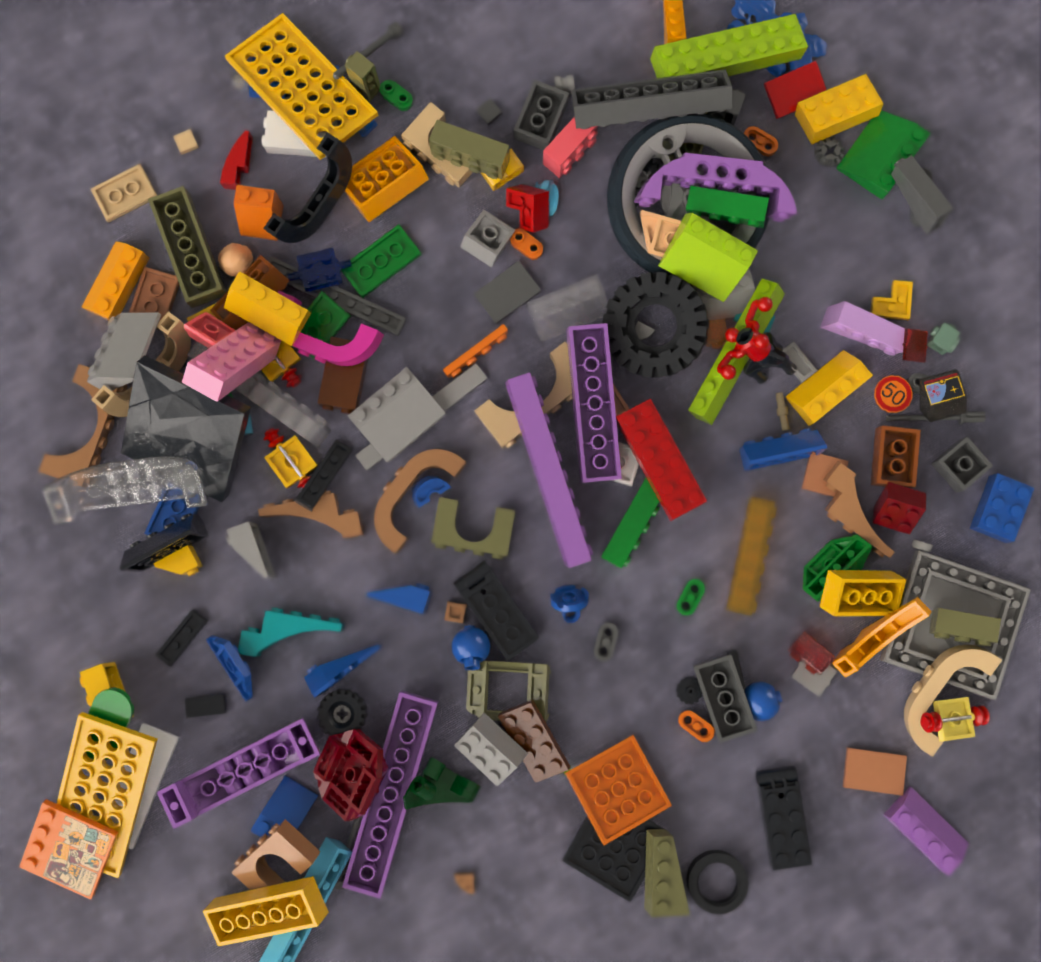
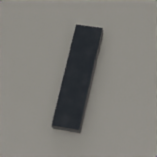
(323, 475)

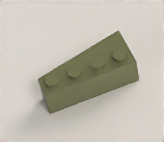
(663, 876)

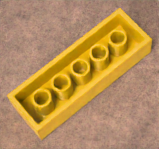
(266, 911)

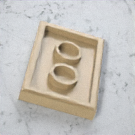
(123, 193)

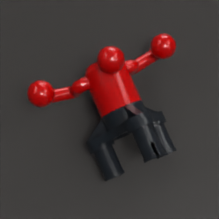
(760, 348)

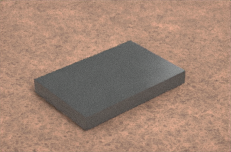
(507, 292)

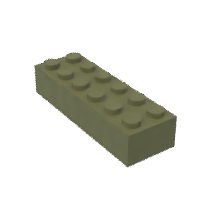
(187, 246)

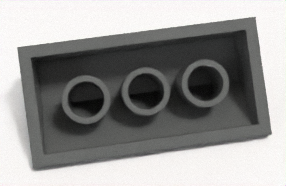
(724, 698)

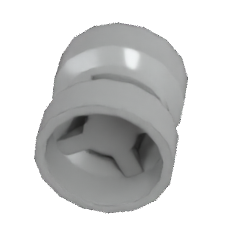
(565, 83)

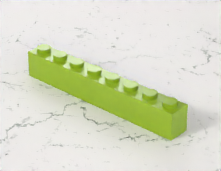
(716, 388)

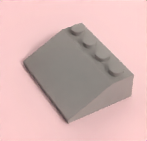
(121, 348)
(397, 415)

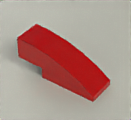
(237, 161)

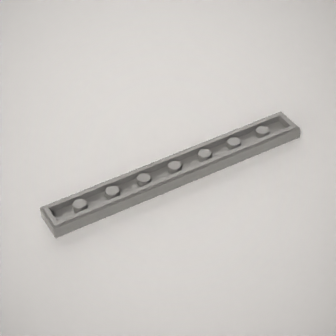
(445, 398)

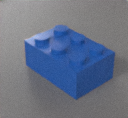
(1002, 508)

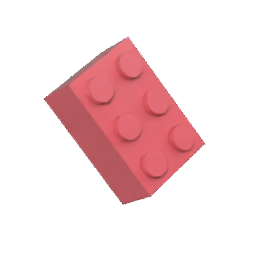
(568, 148)

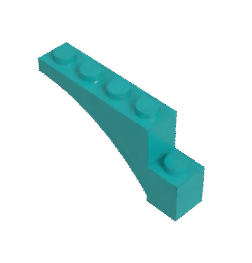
(280, 626)

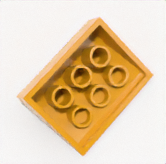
(384, 178)

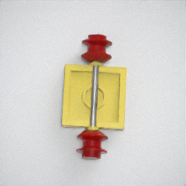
(954, 719)

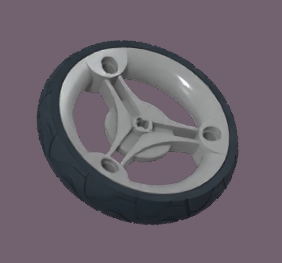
(649, 144)

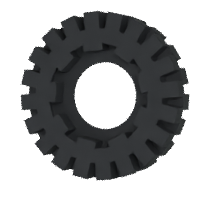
(690, 317)

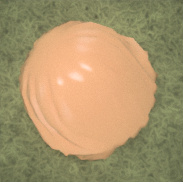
(235, 259)

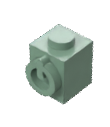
(944, 338)

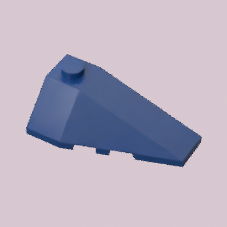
(324, 676)

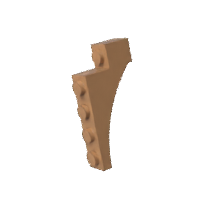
(847, 508)
(326, 512)

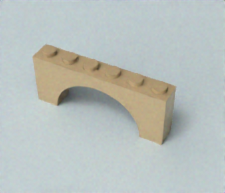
(504, 424)

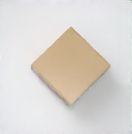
(186, 141)

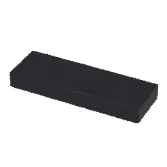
(181, 638)

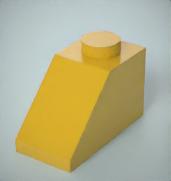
(182, 562)

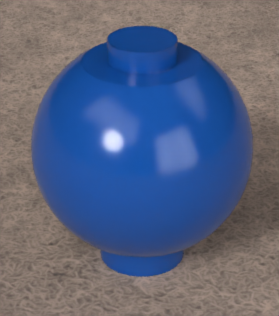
(471, 647)
(763, 700)

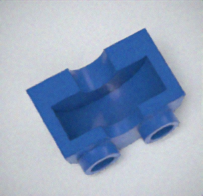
(426, 486)

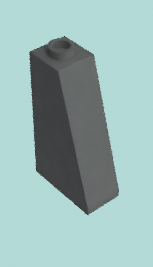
(921, 194)

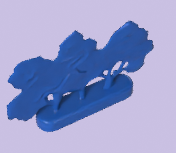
(765, 10)

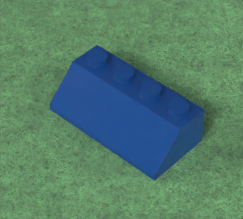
(782, 449)

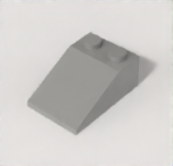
(249, 544)

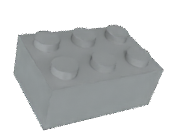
(491, 749)

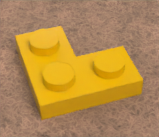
(898, 305)

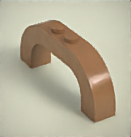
(402, 483)

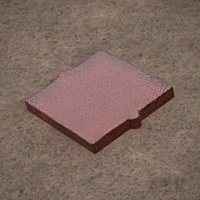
(915, 345)

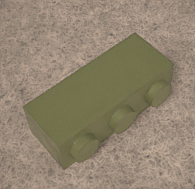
(363, 75)

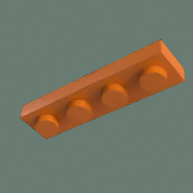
(470, 356)

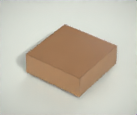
(455, 612)

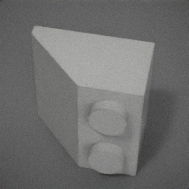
(487, 238)

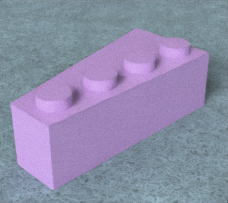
(864, 327)

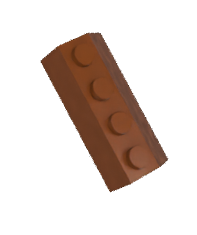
(264, 273)

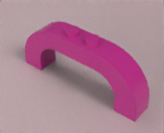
(353, 353)

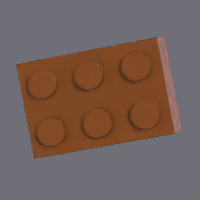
(895, 456)

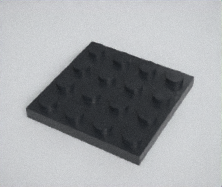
(614, 865)

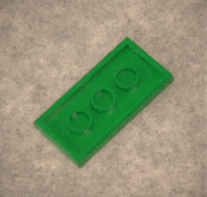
(381, 261)

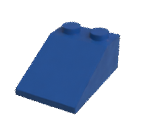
(409, 597)
(288, 802)

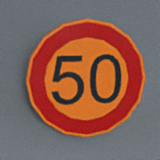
(893, 394)

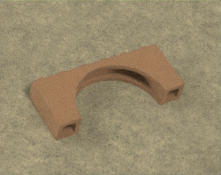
(89, 454)

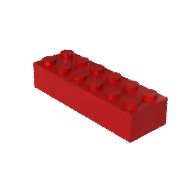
(660, 460)

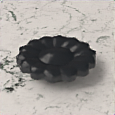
(688, 690)

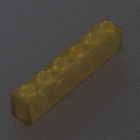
(750, 556)

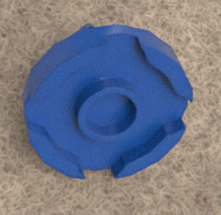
(569, 599)

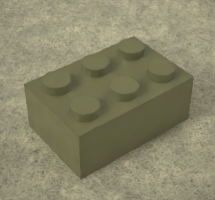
(964, 627)

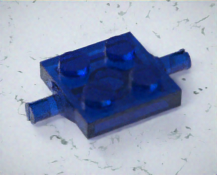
(319, 269)

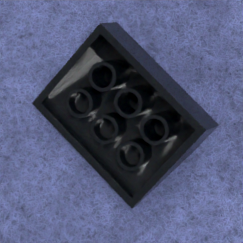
(161, 544)

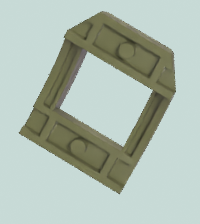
(478, 686)

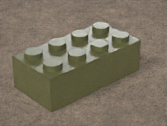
(469, 150)

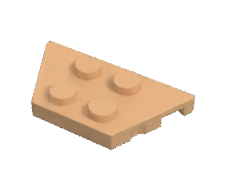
(658, 231)

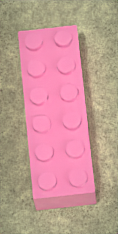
(231, 361)

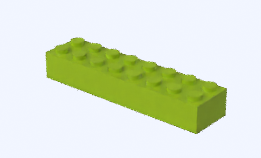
(733, 49)

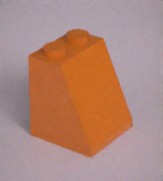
(254, 209)

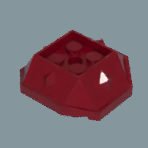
(350, 773)

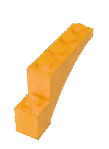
(673, 21)
(878, 635)

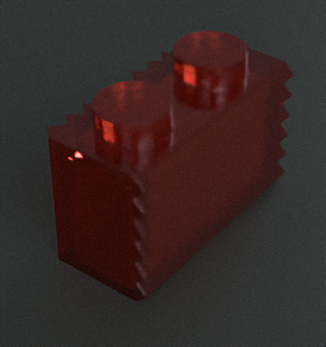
(811, 653)

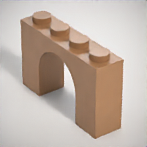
(281, 841)

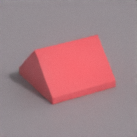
(207, 329)

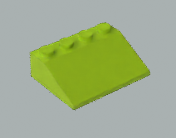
(707, 257)

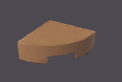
(466, 882)

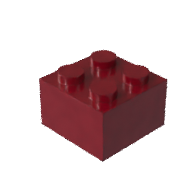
(899, 508)

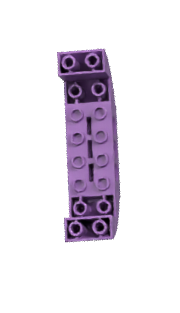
(751, 175)

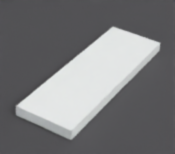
(162, 755)

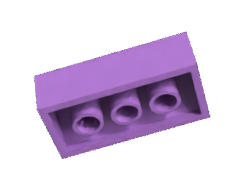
(928, 831)

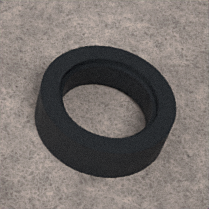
(738, 895)

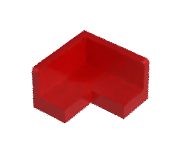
(532, 205)

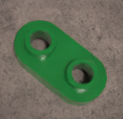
(395, 94)
(690, 597)

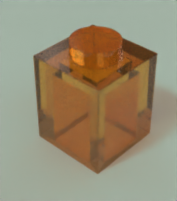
(716, 334)

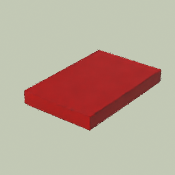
(794, 87)

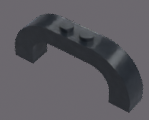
(323, 198)

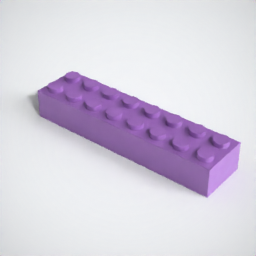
(593, 402)

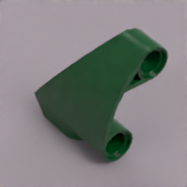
(439, 785)

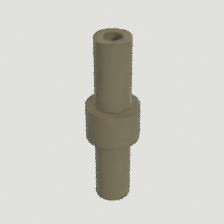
(782, 411)

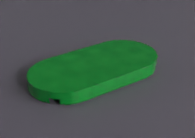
(113, 706)

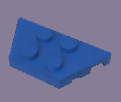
(232, 663)

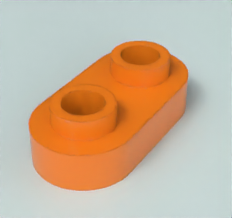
(761, 140)
(526, 243)
(696, 725)

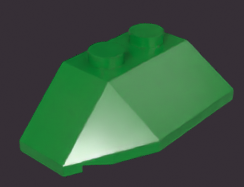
(837, 554)

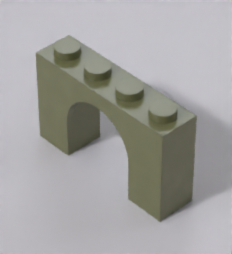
(446, 534)

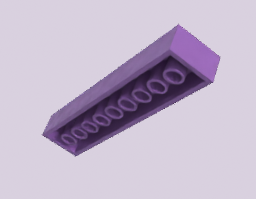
(548, 470)
(385, 818)

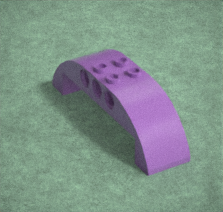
(238, 773)

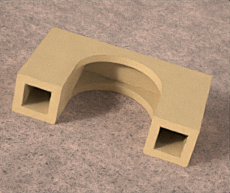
(417, 138)

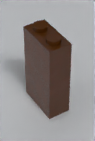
(342, 385)

